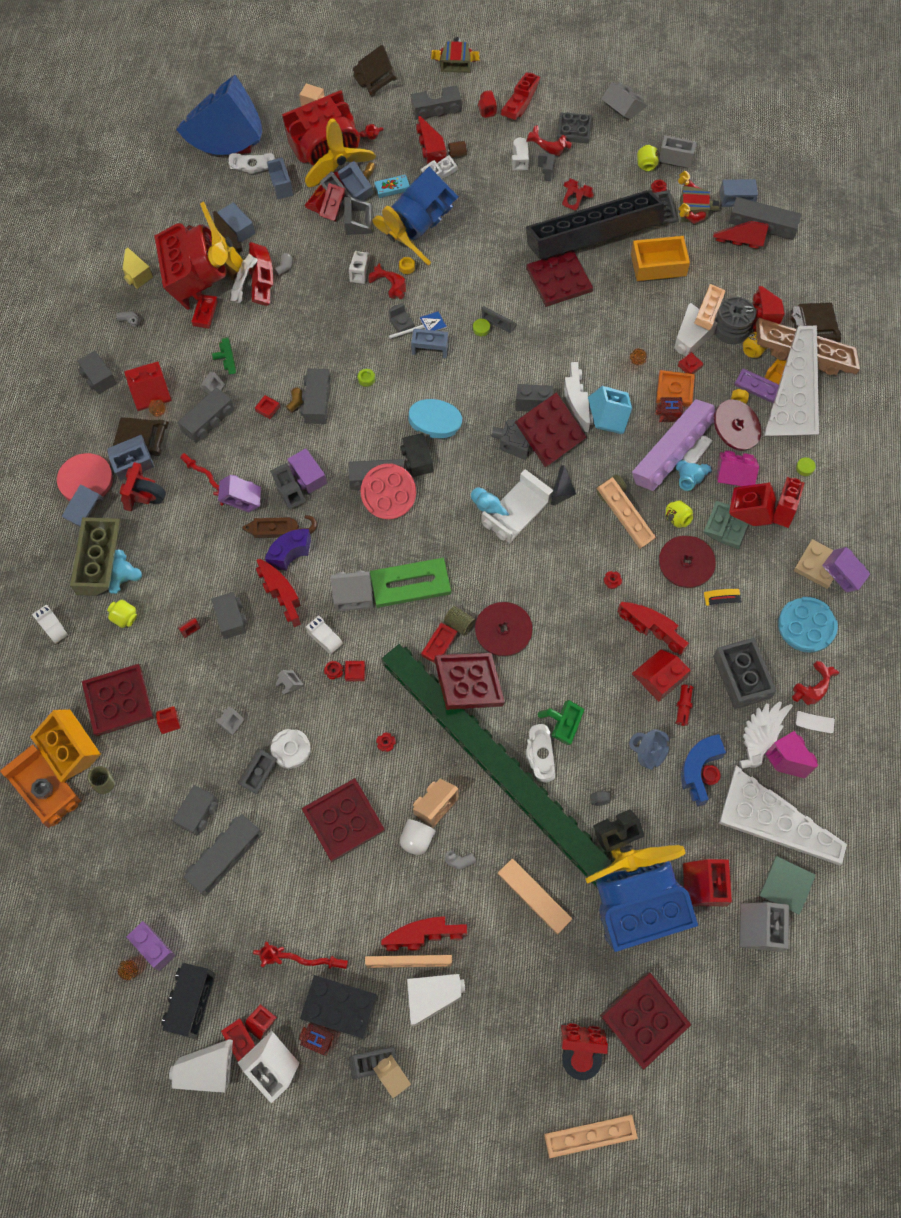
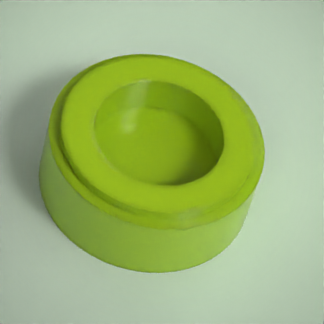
(481, 327)
(366, 377)
(805, 466)

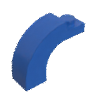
(702, 753)

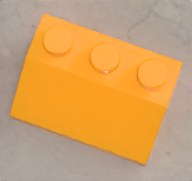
(65, 744)

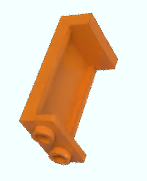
(25, 771)

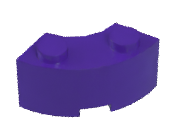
(288, 547)

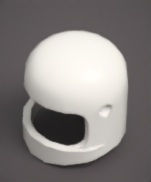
(416, 837)

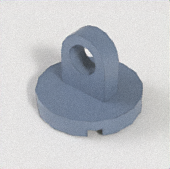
(652, 748)

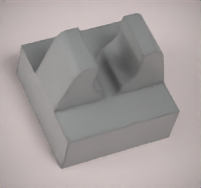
(211, 382)
(290, 681)
(230, 720)

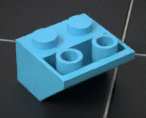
(610, 409)

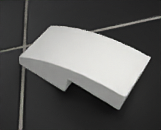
(442, 168)

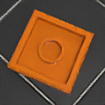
(675, 385)

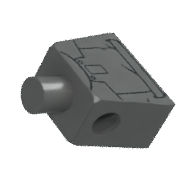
(512, 439)

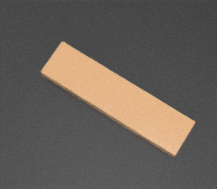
(709, 307)
(626, 512)
(534, 896)
(408, 961)
(590, 1136)

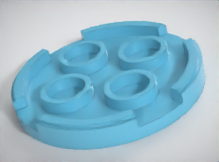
(435, 418)
(807, 624)

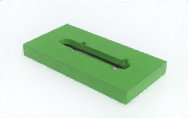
(413, 592)

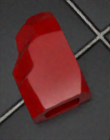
(487, 104)

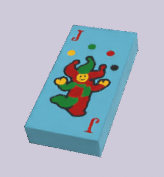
(391, 186)

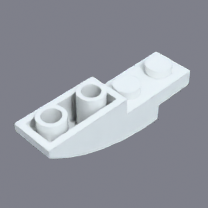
(577, 399)

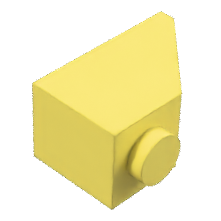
(135, 269)

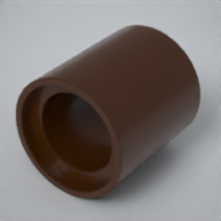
(457, 149)

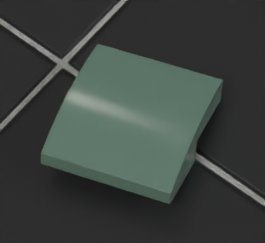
(725, 527)
(787, 884)

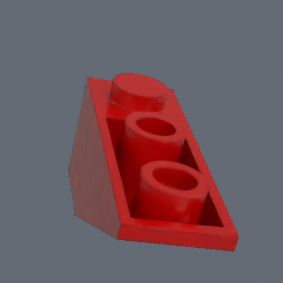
(431, 140)
(748, 232)
(788, 502)

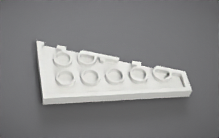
(796, 400)
(768, 816)

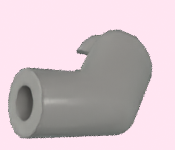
(286, 264)
(130, 317)
(459, 862)

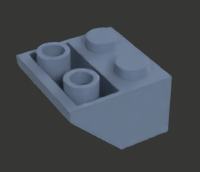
(126, 453)

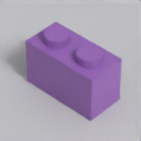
(306, 471)
(239, 493)
(846, 569)
(151, 946)

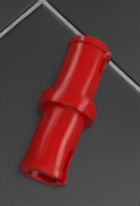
(684, 705)

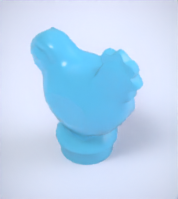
(691, 474)
(487, 502)
(122, 572)

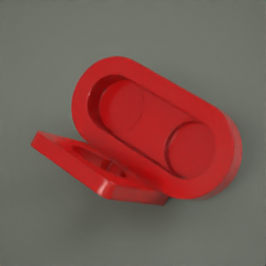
(573, 186)

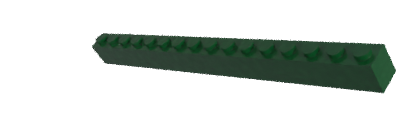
(497, 764)

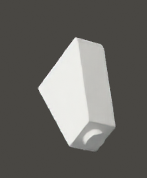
(692, 335)
(432, 995)
(204, 1069)

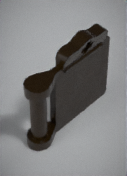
(373, 68)
(817, 315)
(132, 427)

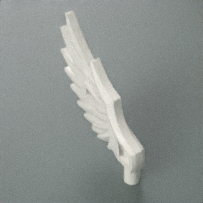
(762, 733)

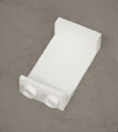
(523, 505)

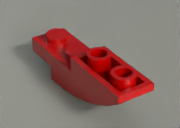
(522, 96)
(261, 274)
(279, 587)
(648, 620)
(414, 934)

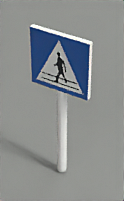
(430, 322)

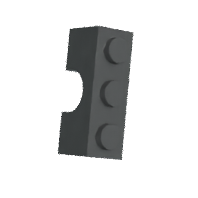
(427, 107)

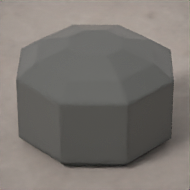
(42, 788)
(600, 798)

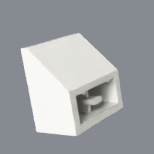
(270, 1066)

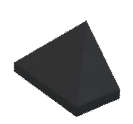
(563, 487)

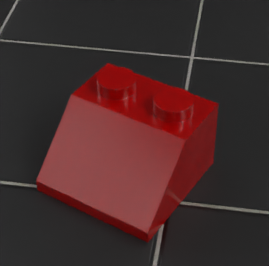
(147, 384)
(753, 504)
(661, 674)

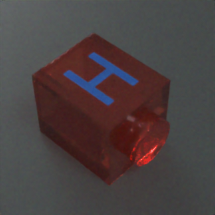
(669, 409)
(316, 1039)

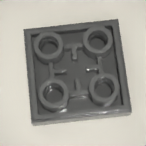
(575, 127)

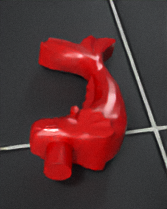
(551, 147)
(398, 282)
(814, 694)

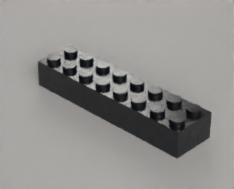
(595, 224)

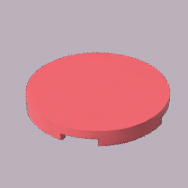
(86, 470)
(388, 491)

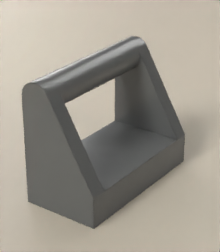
(351, 227)

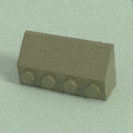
(94, 555)

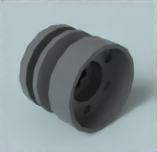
(734, 320)

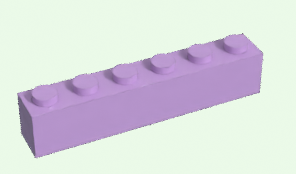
(674, 445)

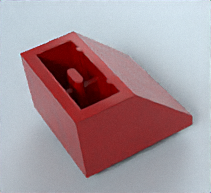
(767, 306)
(708, 882)

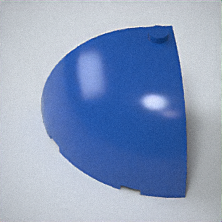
(223, 121)

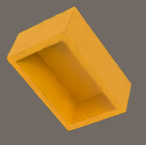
(660, 258)

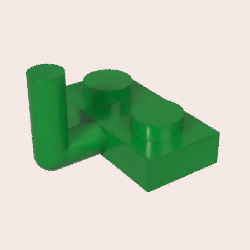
(226, 352)
(567, 721)

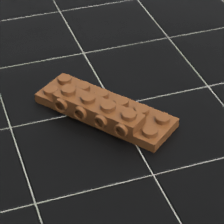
(830, 354)

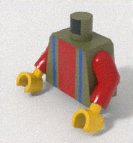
(455, 56)
(694, 201)

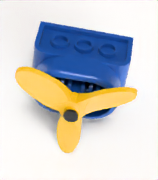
(417, 210)
(642, 896)

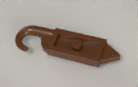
(275, 526)

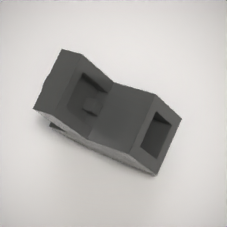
(287, 486)

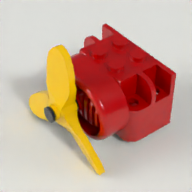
(324, 136)
(193, 258)

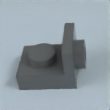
(546, 161)
(400, 318)

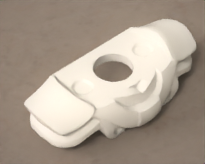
(240, 162)
(236, 291)
(540, 738)

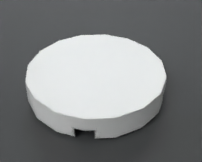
(290, 748)

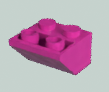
(737, 469)
(791, 756)

